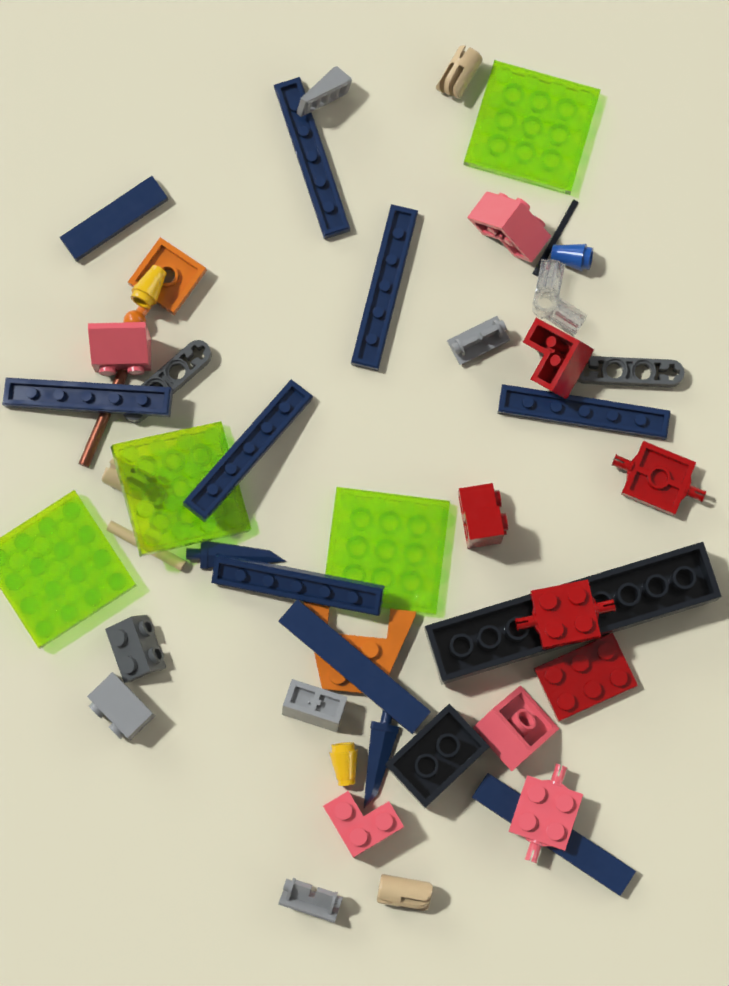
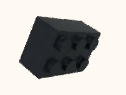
(436, 756)

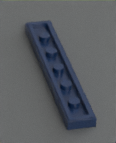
(312, 160)
(384, 287)
(88, 397)
(584, 412)
(247, 450)
(298, 584)
(354, 666)
(579, 850)

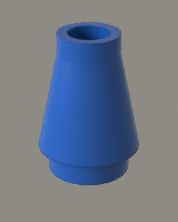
(574, 255)

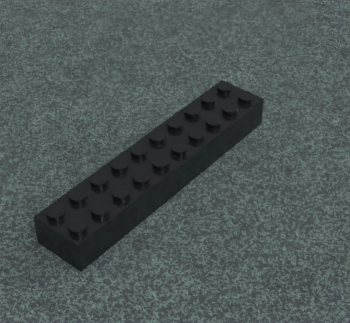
(640, 595)

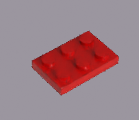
(585, 677)

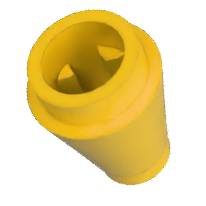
(148, 288)
(344, 762)

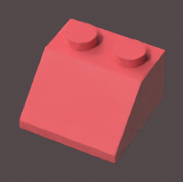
(120, 347)
(515, 728)

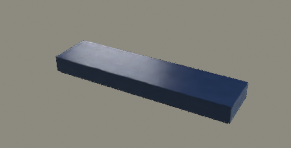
(114, 218)

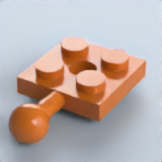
(172, 294)

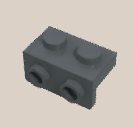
(135, 647)

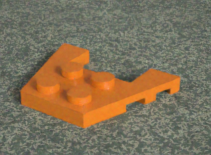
(378, 650)

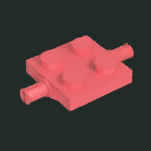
(546, 813)

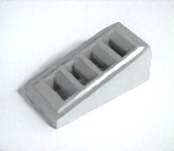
(329, 88)

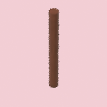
(99, 427)

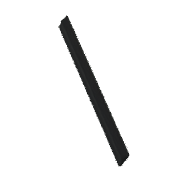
(556, 235)

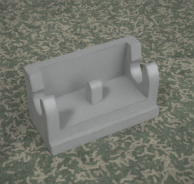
(314, 705)

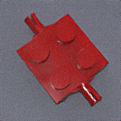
(658, 478)
(565, 614)

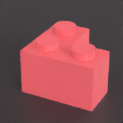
(511, 224)
(362, 831)

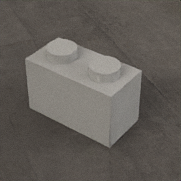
(120, 706)

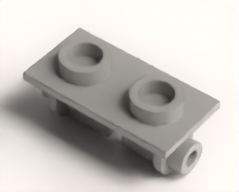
(478, 340)
(300, 897)

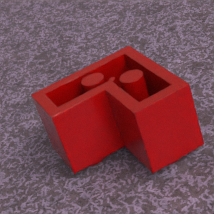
(562, 358)
(482, 515)

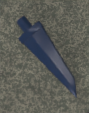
(210, 549)
(380, 748)

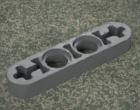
(162, 375)
(628, 375)

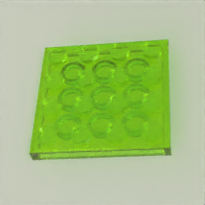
(532, 127)
(161, 474)
(390, 544)
(59, 569)

